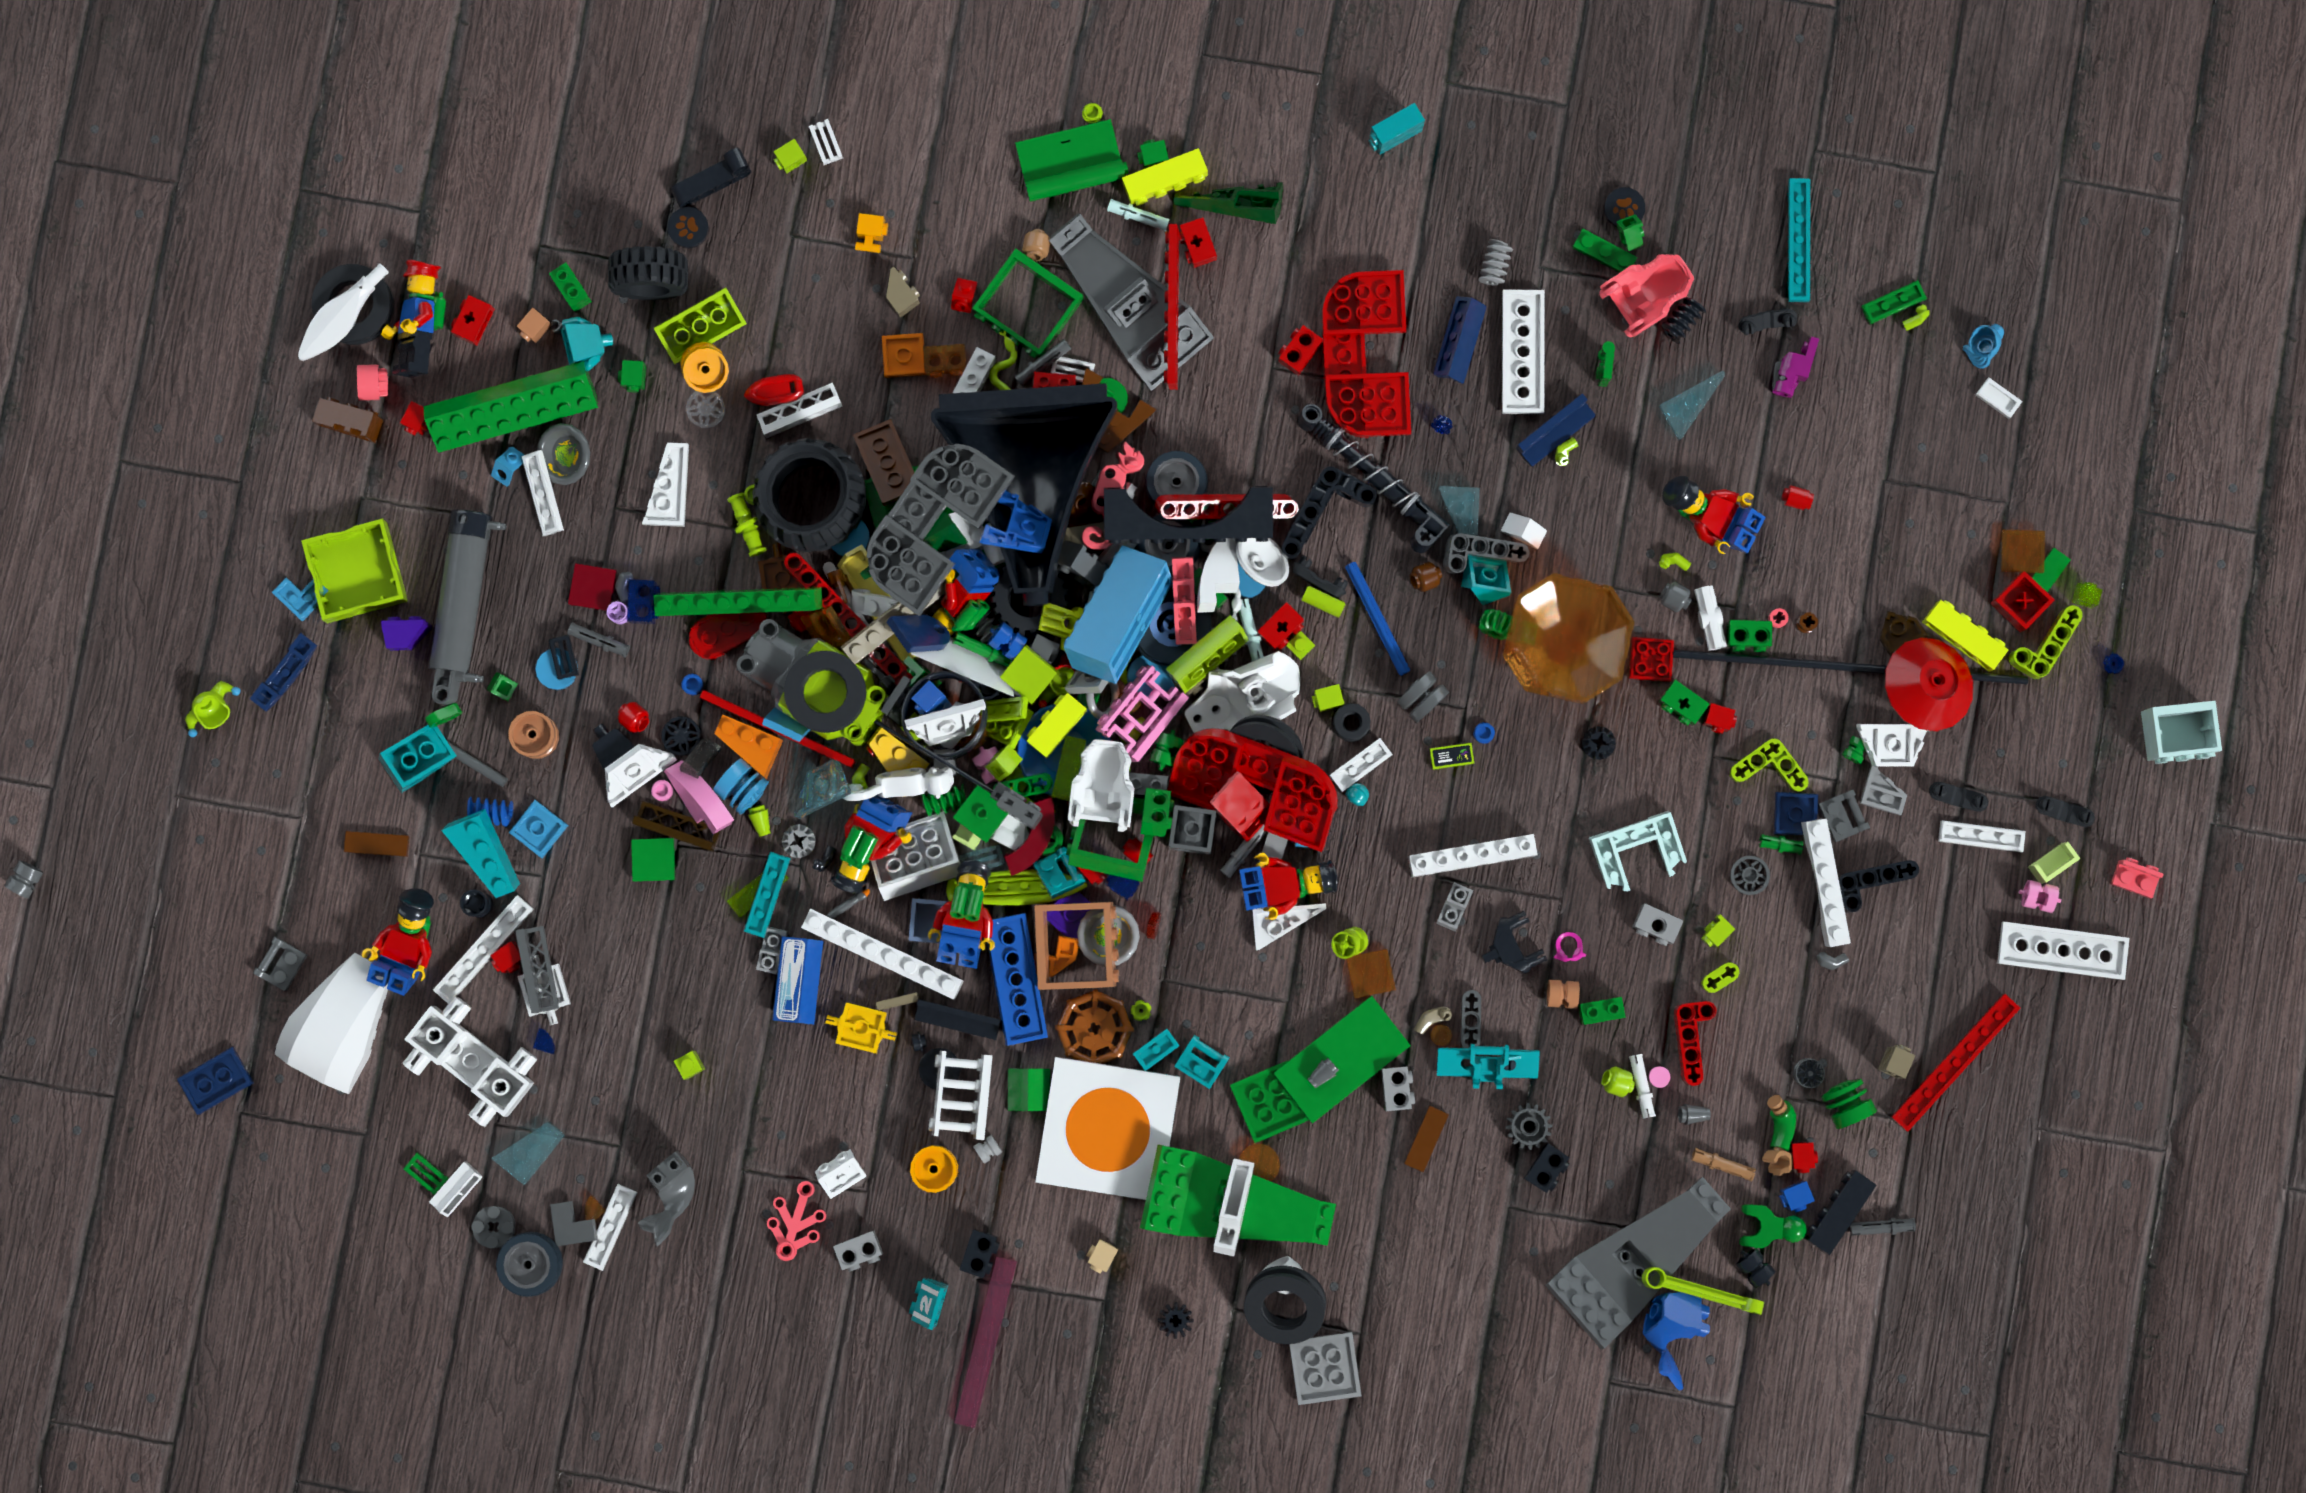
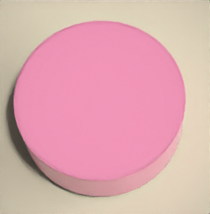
(662, 790)
(1659, 1076)

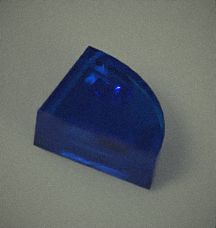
(544, 1042)

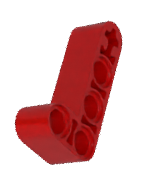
(1693, 1043)

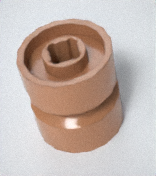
(1563, 994)

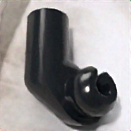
(822, 865)

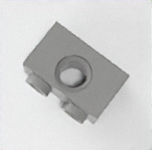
(1670, 924)

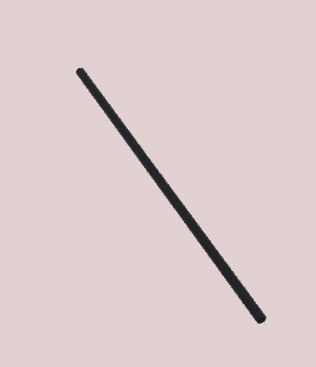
(1829, 665)

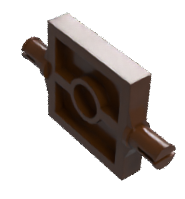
(774, 573)

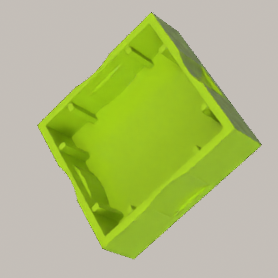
(356, 569)

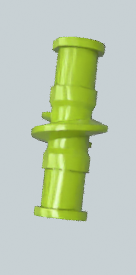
(746, 525)

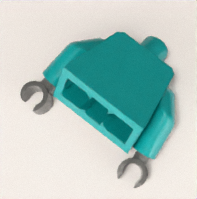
(582, 340)

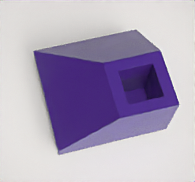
(404, 633)

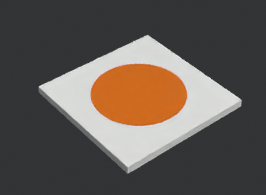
(1105, 1127)

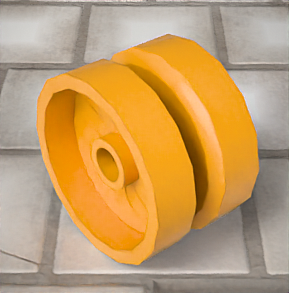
(692, 368)
(921, 1168)

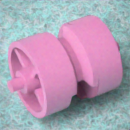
(981, 761)
(2040, 896)

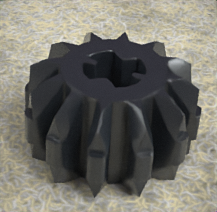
(1181, 1315)

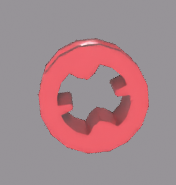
(1781, 623)

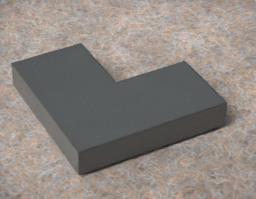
(565, 1227)

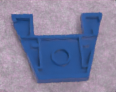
(1025, 529)

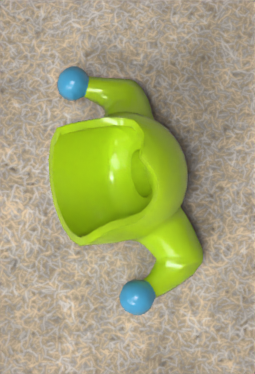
(210, 708)

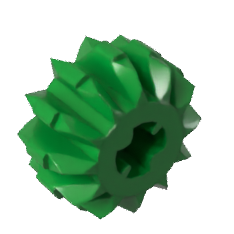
(1495, 624)

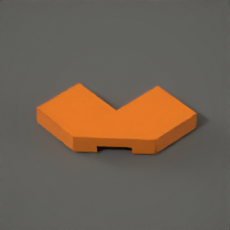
(1065, 955)

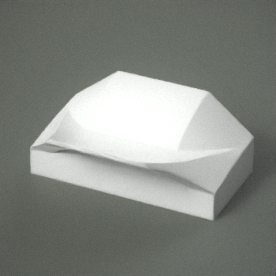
(1011, 833)

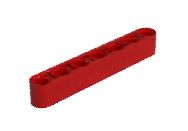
(1217, 503)

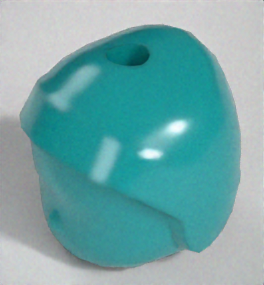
(1357, 794)

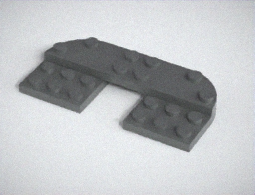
(946, 477)

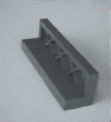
(529, 969)

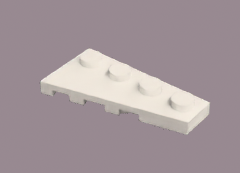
(669, 492)

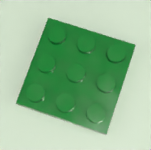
(1266, 1104)

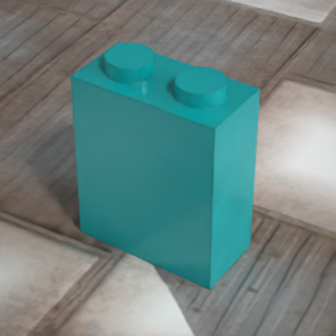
(1396, 129)

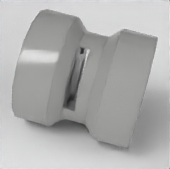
(987, 1149)

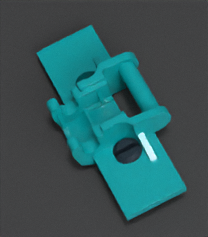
(1488, 1069)

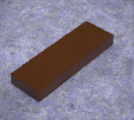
(376, 844)
(1426, 1138)

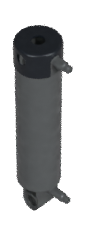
(459, 602)

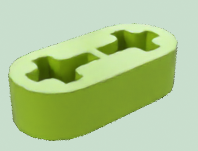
(1723, 981)

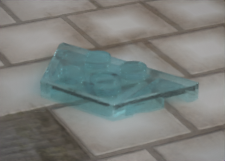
(822, 788)

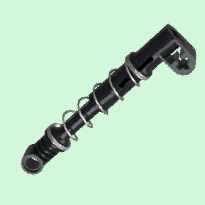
(1400, 496)

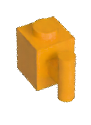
(870, 228)

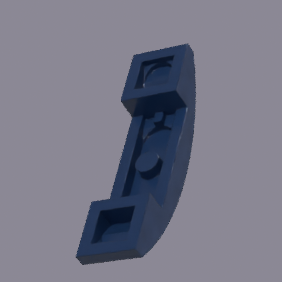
(285, 673)

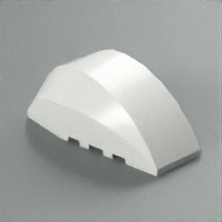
(335, 1026)

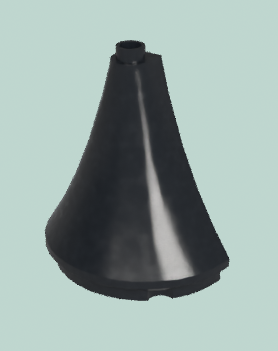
(1047, 444)

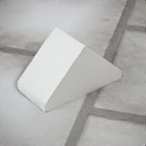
(1524, 530)

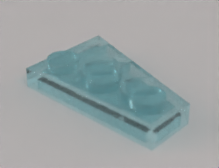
(530, 1152)

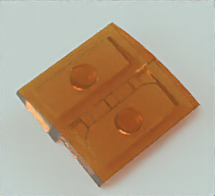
(826, 625)

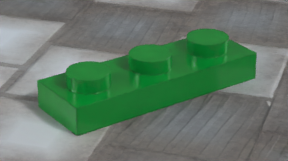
(1603, 251)

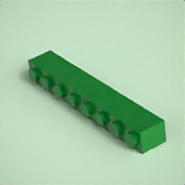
(738, 601)

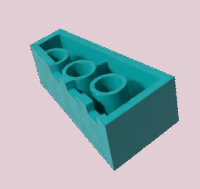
(483, 851)

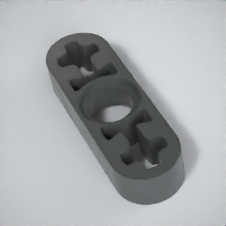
(1465, 1004)

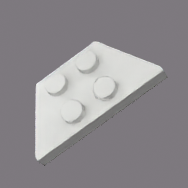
(947, 723)
(1891, 743)
(634, 770)

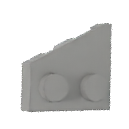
(1882, 793)

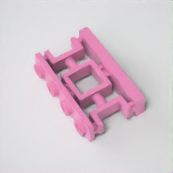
(1155, 722)

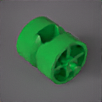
(1166, 750)

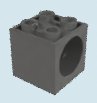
(1192, 830)

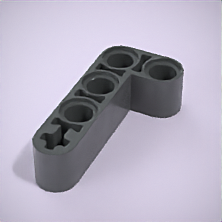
(1486, 551)

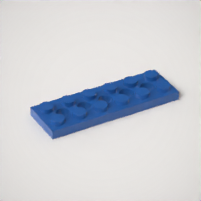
(1027, 987)

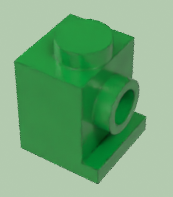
(1631, 232)

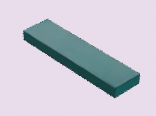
(767, 894)

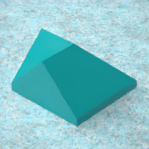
(1486, 578)

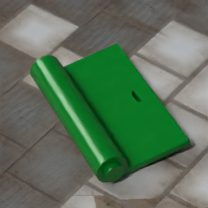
(1070, 160)

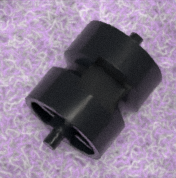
(1757, 1271)

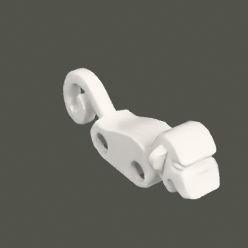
(905, 783)

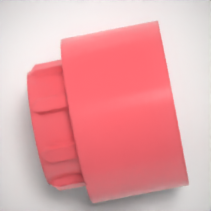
(371, 382)

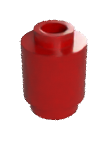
(1797, 497)
(1132, 850)

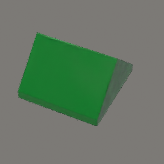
(1028, 1089)

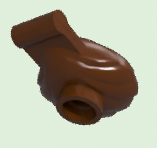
(1081, 505)

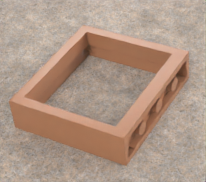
(1042, 945)

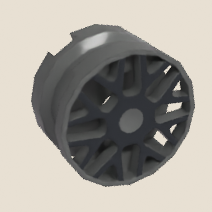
(1809, 1073)

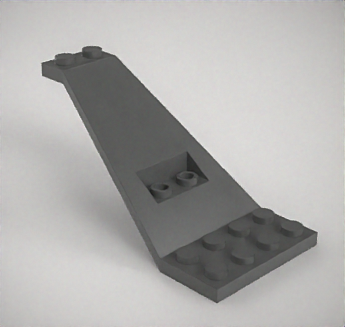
(1115, 284)
(1604, 1288)

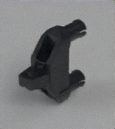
(1506, 948)

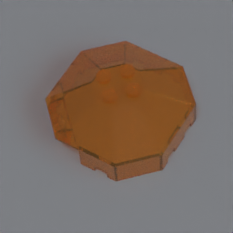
(1568, 638)

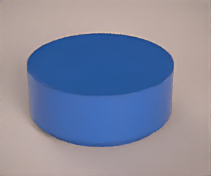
(692, 684)
(1484, 733)

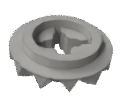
(808, 842)

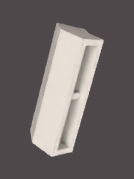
(455, 1189)

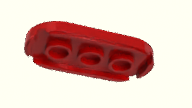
(721, 633)

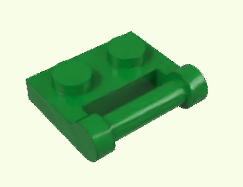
(1605, 368)

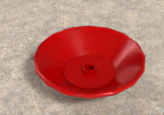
(1913, 689)

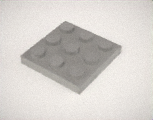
(1325, 1368)

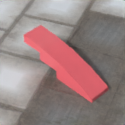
(1184, 600)

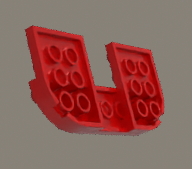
(1355, 400)
(1302, 791)

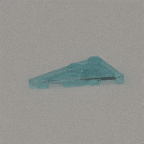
(1685, 407)
(1463, 508)

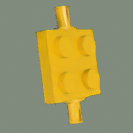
(861, 1027)

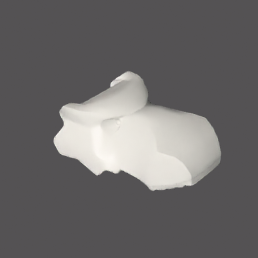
(1103, 786)

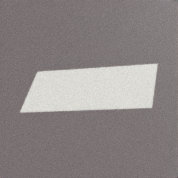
(968, 665)

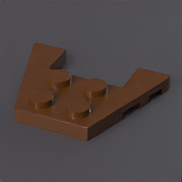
(1120, 425)

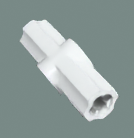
(1710, 618)

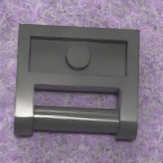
(1837, 818)
(286, 967)

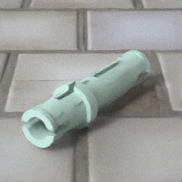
(1136, 214)
(1250, 630)

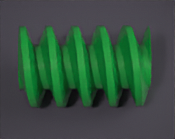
(946, 800)

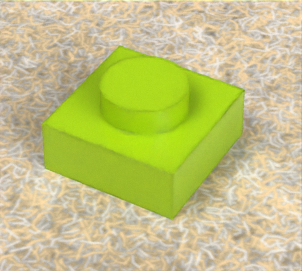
(1300, 645)

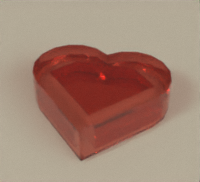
(1153, 924)

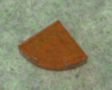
(593, 1209)

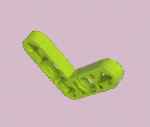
(1775, 759)

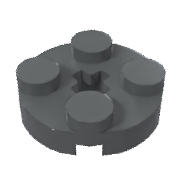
(481, 1226)

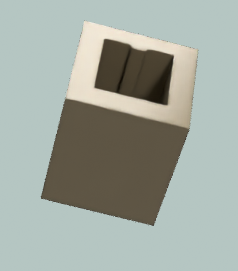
(899, 294)

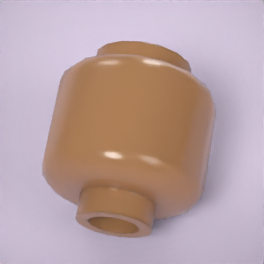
(1036, 245)

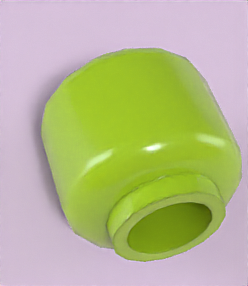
(1618, 1081)

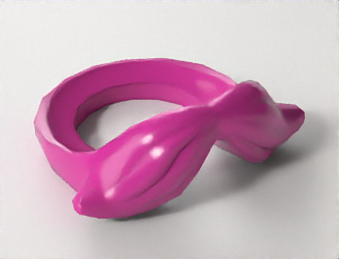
(1578, 954)

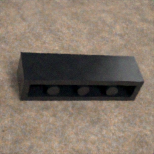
(1840, 1212)

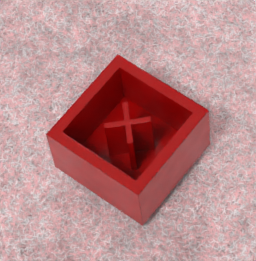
(2022, 601)

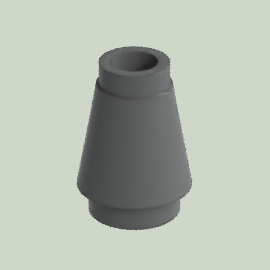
(1323, 1073)
(1692, 1114)

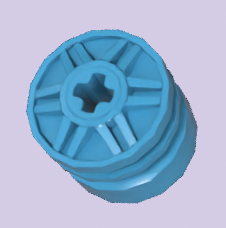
(741, 786)

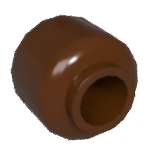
(1425, 577)

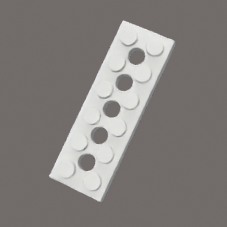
(1510, 358)
(2073, 940)

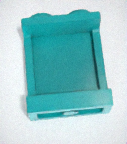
(1156, 1049)

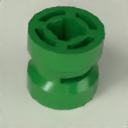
(1855, 750)

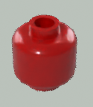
(633, 717)

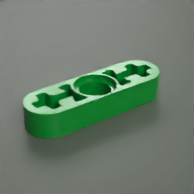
(1035, 778)

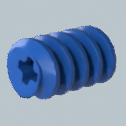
(496, 813)

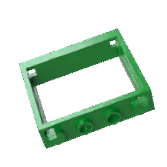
(1047, 277)
(1108, 864)

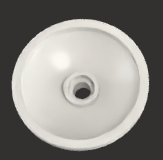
(1263, 561)

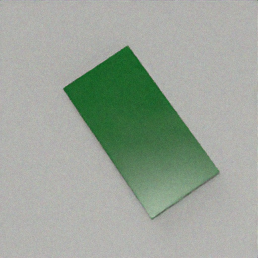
(1355, 1045)

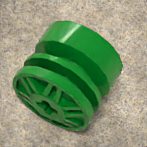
(1848, 1103)

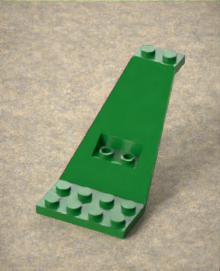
(1189, 1193)

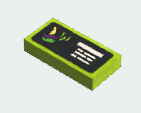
(1451, 756)

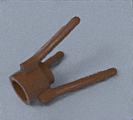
(838, 580)

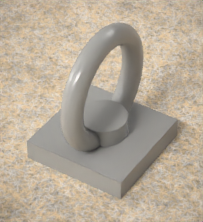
(1085, 683)

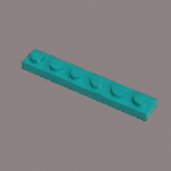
(1798, 240)

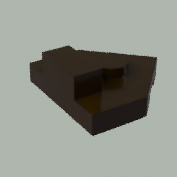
(1898, 630)

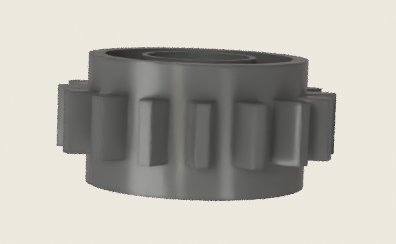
(1540, 1126)

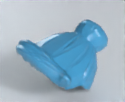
(1984, 344)

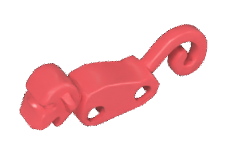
(1127, 463)

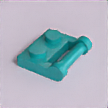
(1052, 875)
(1198, 1068)

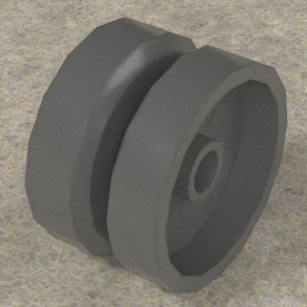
(1422, 696)

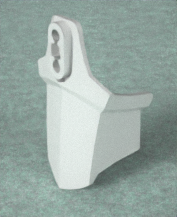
(1253, 689)

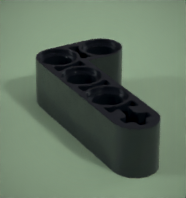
(712, 179)
(1876, 880)

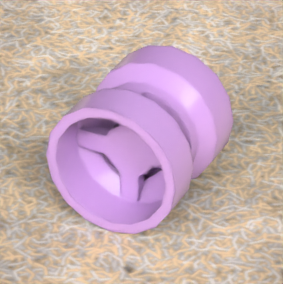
(615, 610)

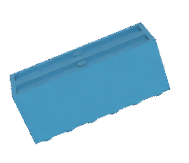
(1118, 614)

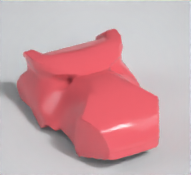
(1648, 291)

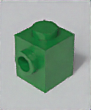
(1152, 153)
(632, 375)

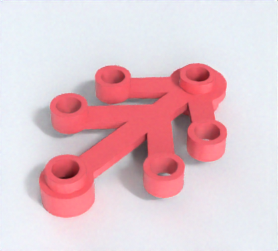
(794, 1224)

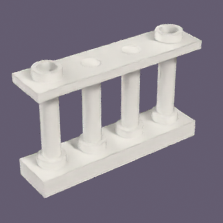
(979, 1107)

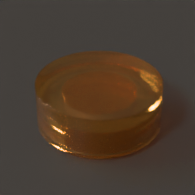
(1440, 1035)

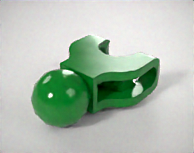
(1771, 1227)

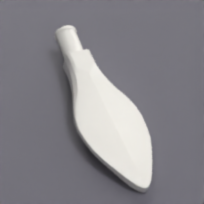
(338, 316)

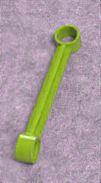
(1701, 1291)

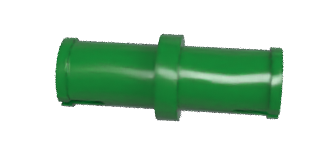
(1781, 844)

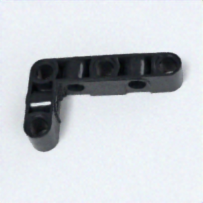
(1317, 499)

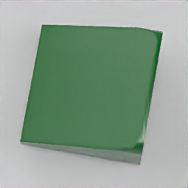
(502, 686)

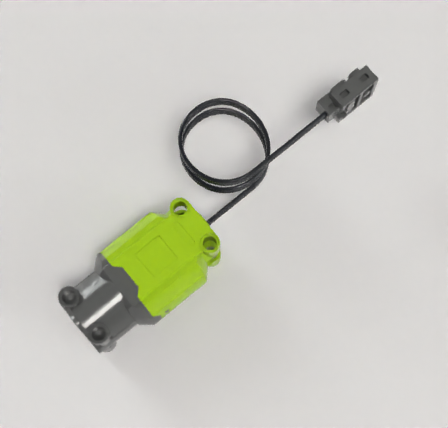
(774, 652)

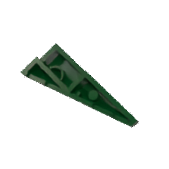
(1254, 204)
(942, 537)

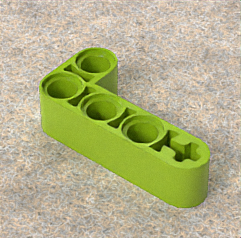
(2051, 640)

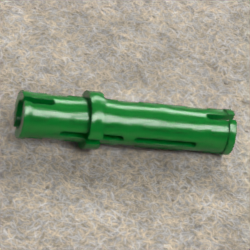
(980, 649)

